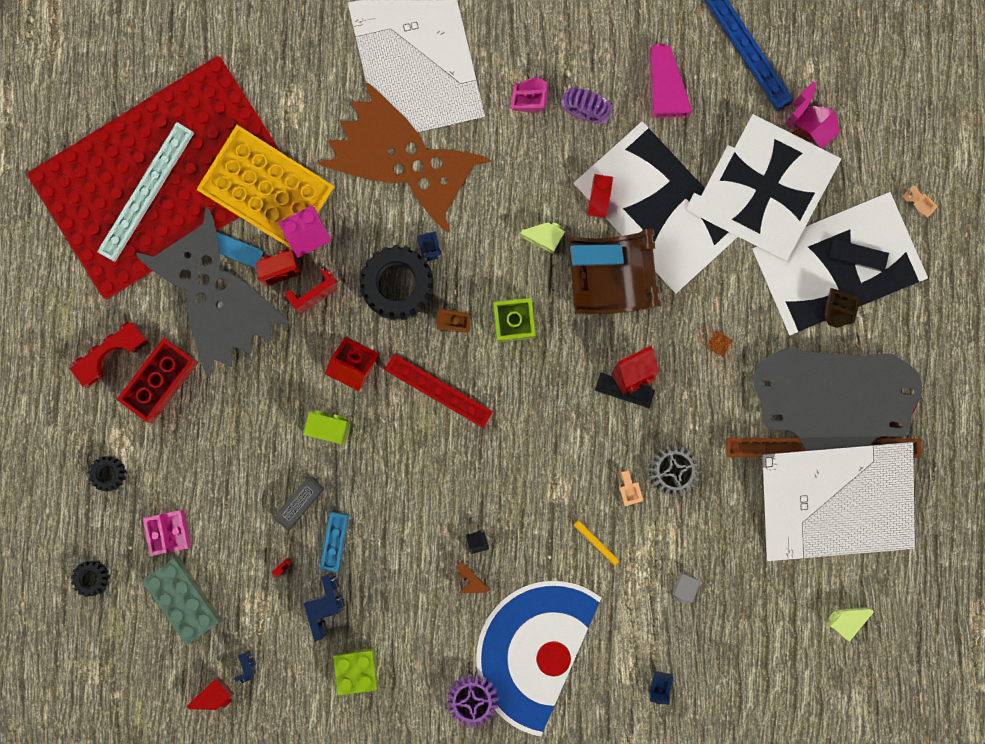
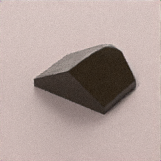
(841, 308)

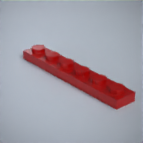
(438, 390)

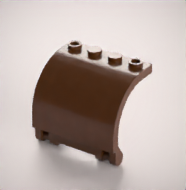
(617, 287)

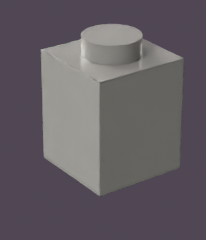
(685, 588)

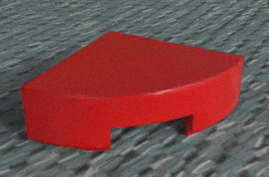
(279, 570)

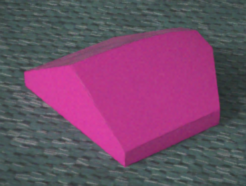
(530, 95)
(820, 124)

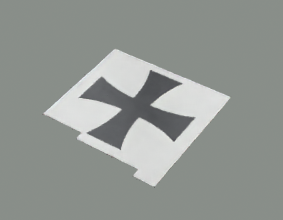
(766, 187)

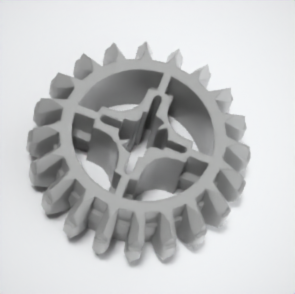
(677, 479)

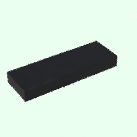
(858, 255)
(608, 386)

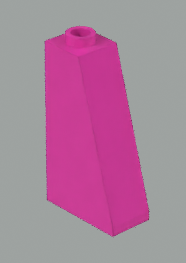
(667, 89)

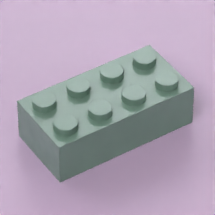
(182, 600)

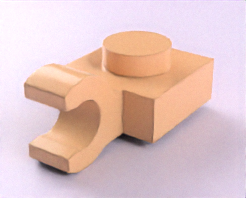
(922, 202)
(630, 491)

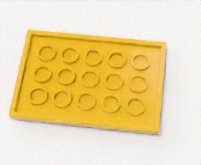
(262, 183)

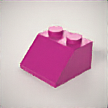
(305, 231)

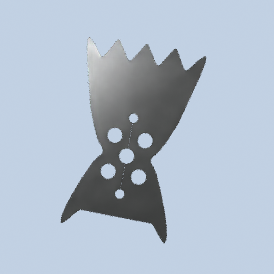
(243, 308)

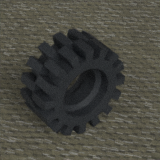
(95, 471)
(78, 578)

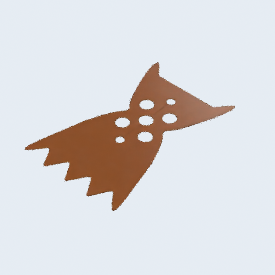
(383, 128)

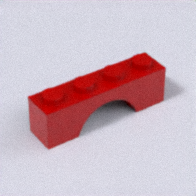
(89, 368)

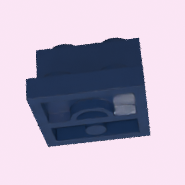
(324, 606)

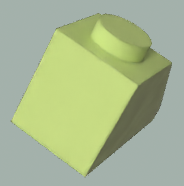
(544, 236)
(848, 621)

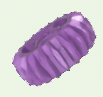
(586, 105)
(480, 698)

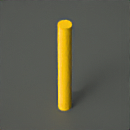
(596, 543)

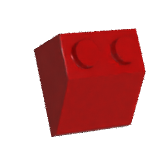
(277, 268)
(351, 363)
(636, 370)

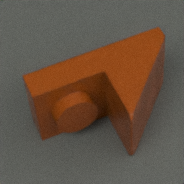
(453, 321)
(475, 585)

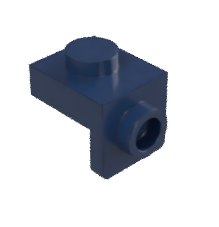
(429, 245)
(247, 662)
(660, 687)

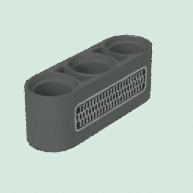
(298, 503)

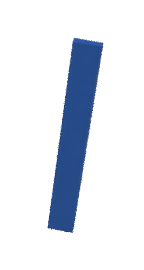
(750, 53)

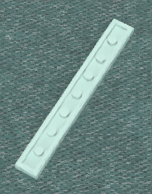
(145, 192)

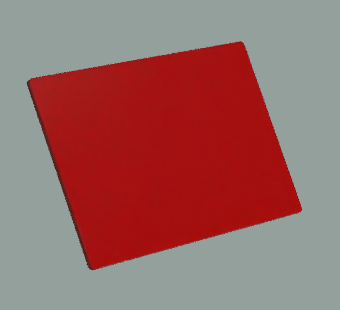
(98, 174)

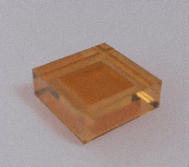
(719, 343)

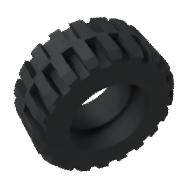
(397, 257)

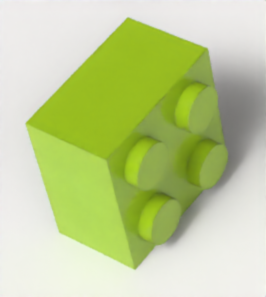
(514, 320)
(327, 428)
(355, 671)

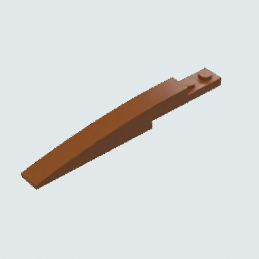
(761, 446)

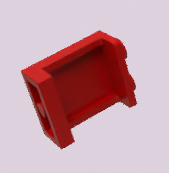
(314, 295)

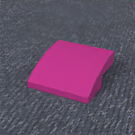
(801, 104)
(167, 532)

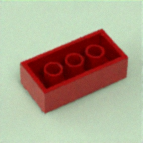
(157, 380)

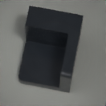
(477, 541)

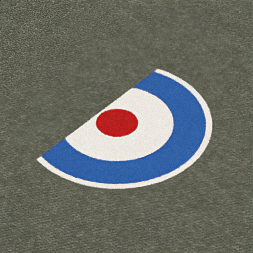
(531, 648)

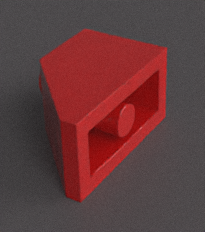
(600, 196)
(212, 697)

